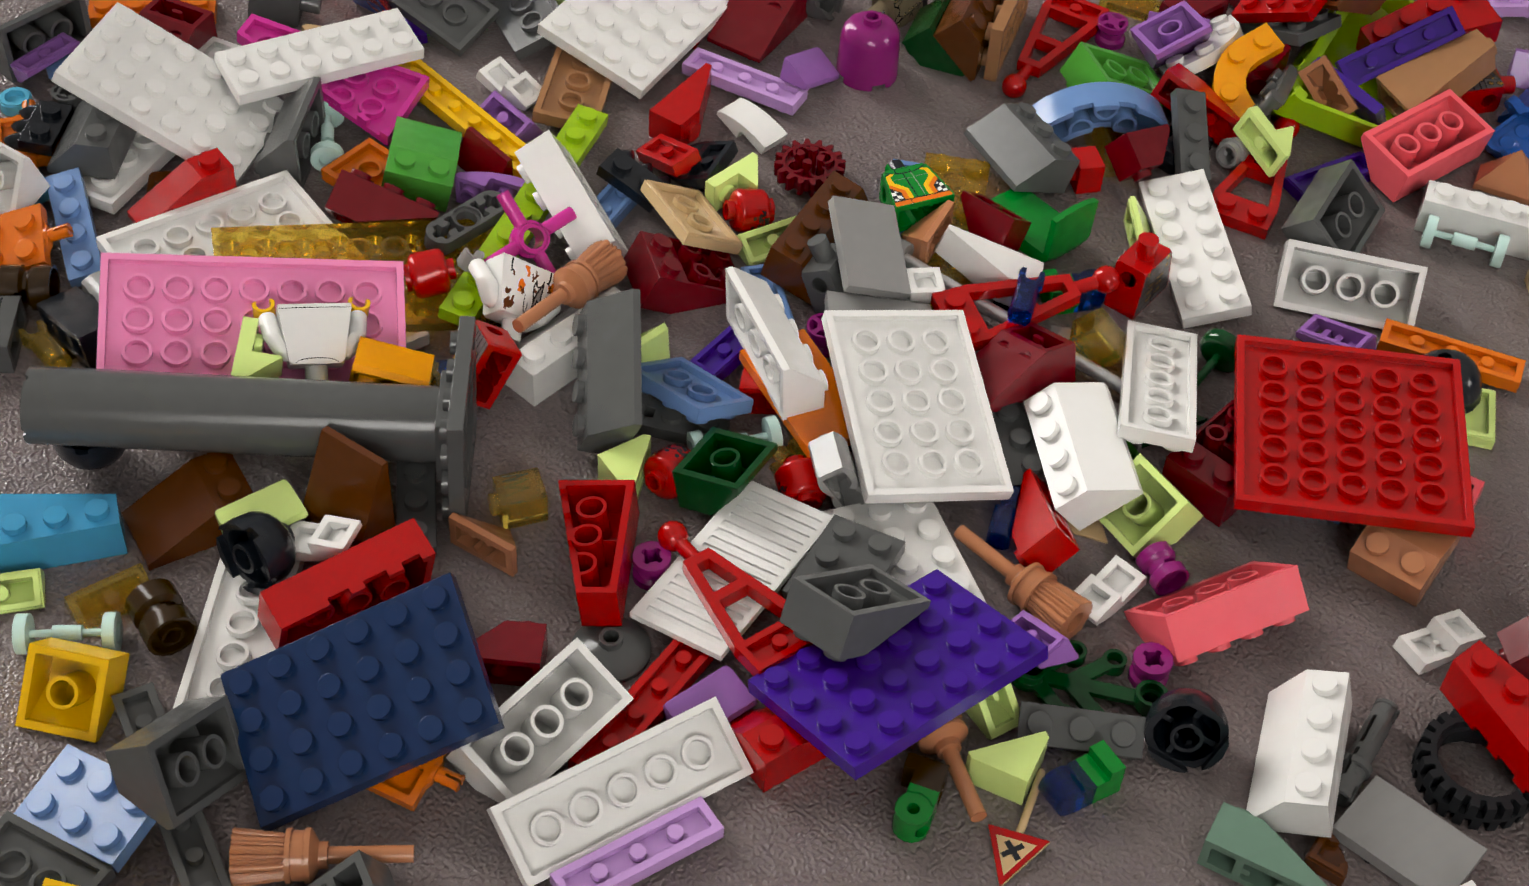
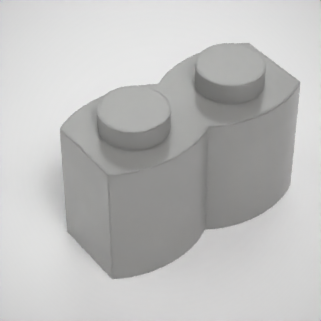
(835, 469)

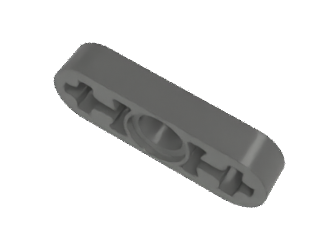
(460, 234)

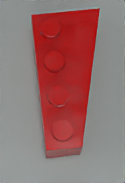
(1471, 13)
(601, 541)
(347, 583)
(1494, 701)

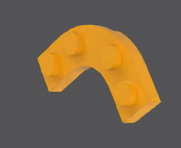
(1239, 61)

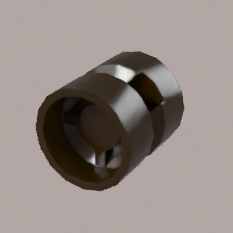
(32, 285)
(161, 617)

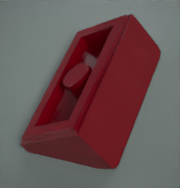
(481, 155)

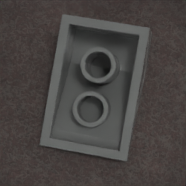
(849, 609)

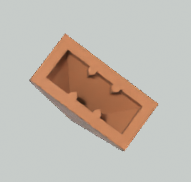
(1327, 86)
(1505, 177)
(929, 230)
(484, 541)

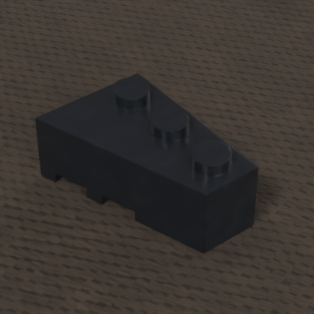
(73, 323)

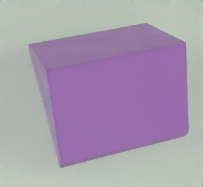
(1171, 33)

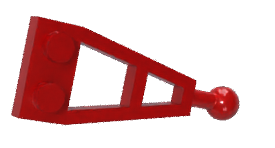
(1075, 13)
(1243, 213)
(1104, 279)
(763, 648)

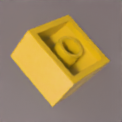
(70, 688)

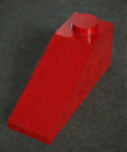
(683, 109)
(1220, 116)
(189, 182)
(1039, 529)

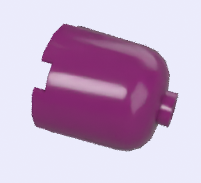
(869, 51)

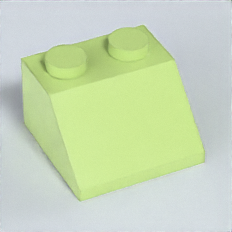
(1153, 516)

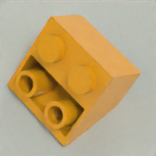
(390, 363)

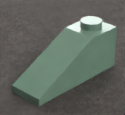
(1252, 852)

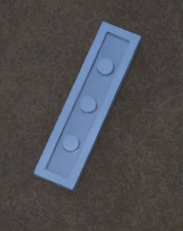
(72, 205)

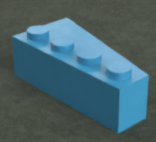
(58, 530)

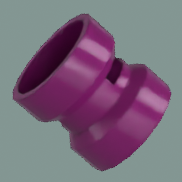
(1162, 568)

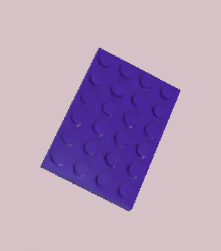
(905, 686)

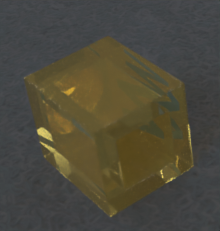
(1098, 338)
(519, 498)

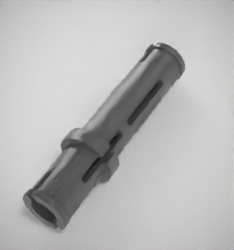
(1359, 759)

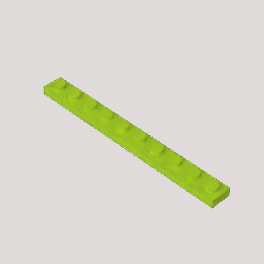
(578, 138)

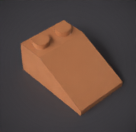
(1401, 559)

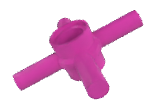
(540, 230)

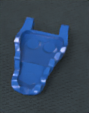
(1512, 133)

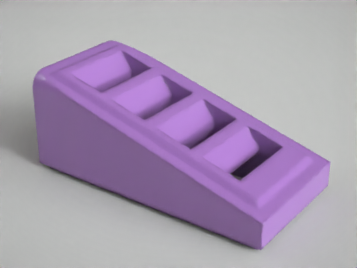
(1343, 334)

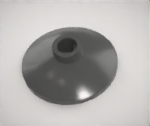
(625, 656)

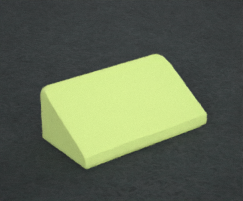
(1135, 220)
(759, 241)
(276, 499)
(22, 591)

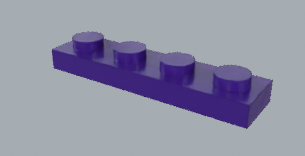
(1401, 46)

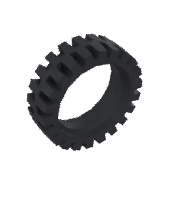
(1450, 795)

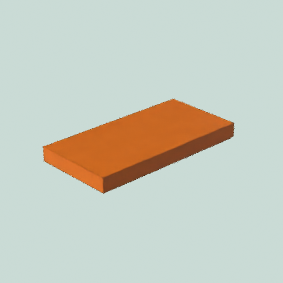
(815, 423)

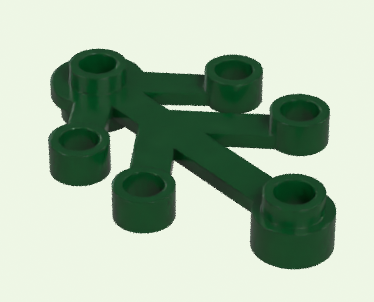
(1082, 685)

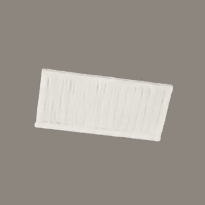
(757, 533)

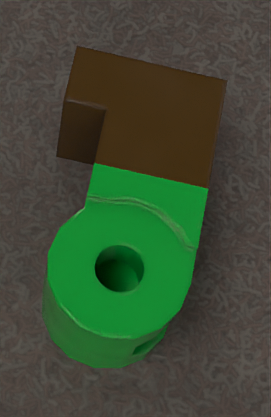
(917, 807)

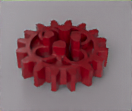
(807, 165)

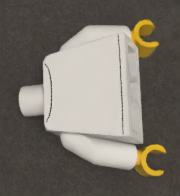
(313, 333)

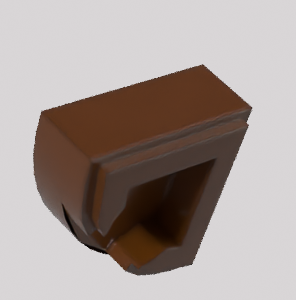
(1327, 860)

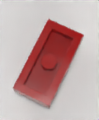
(669, 155)

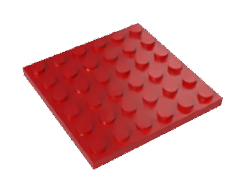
(1351, 436)

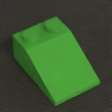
(1097, 64)
(423, 161)

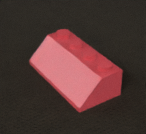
(1423, 144)
(1221, 610)

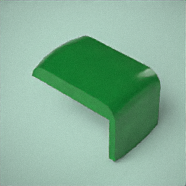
(1050, 232)

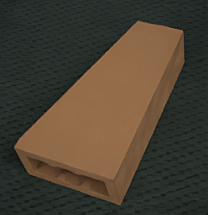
(1451, 66)

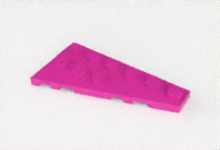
(365, 99)

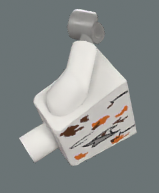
(508, 288)

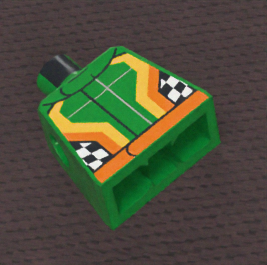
(912, 191)

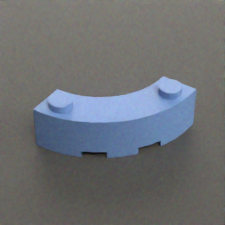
(1099, 104)

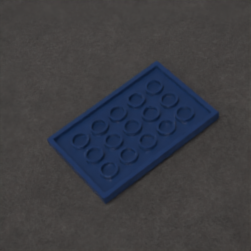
(360, 702)

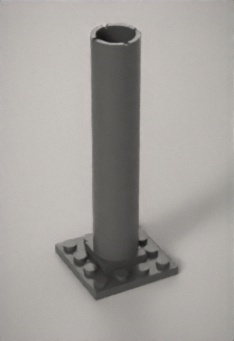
(264, 414)

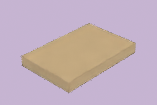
(691, 217)

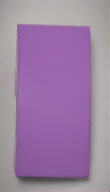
(472, 183)

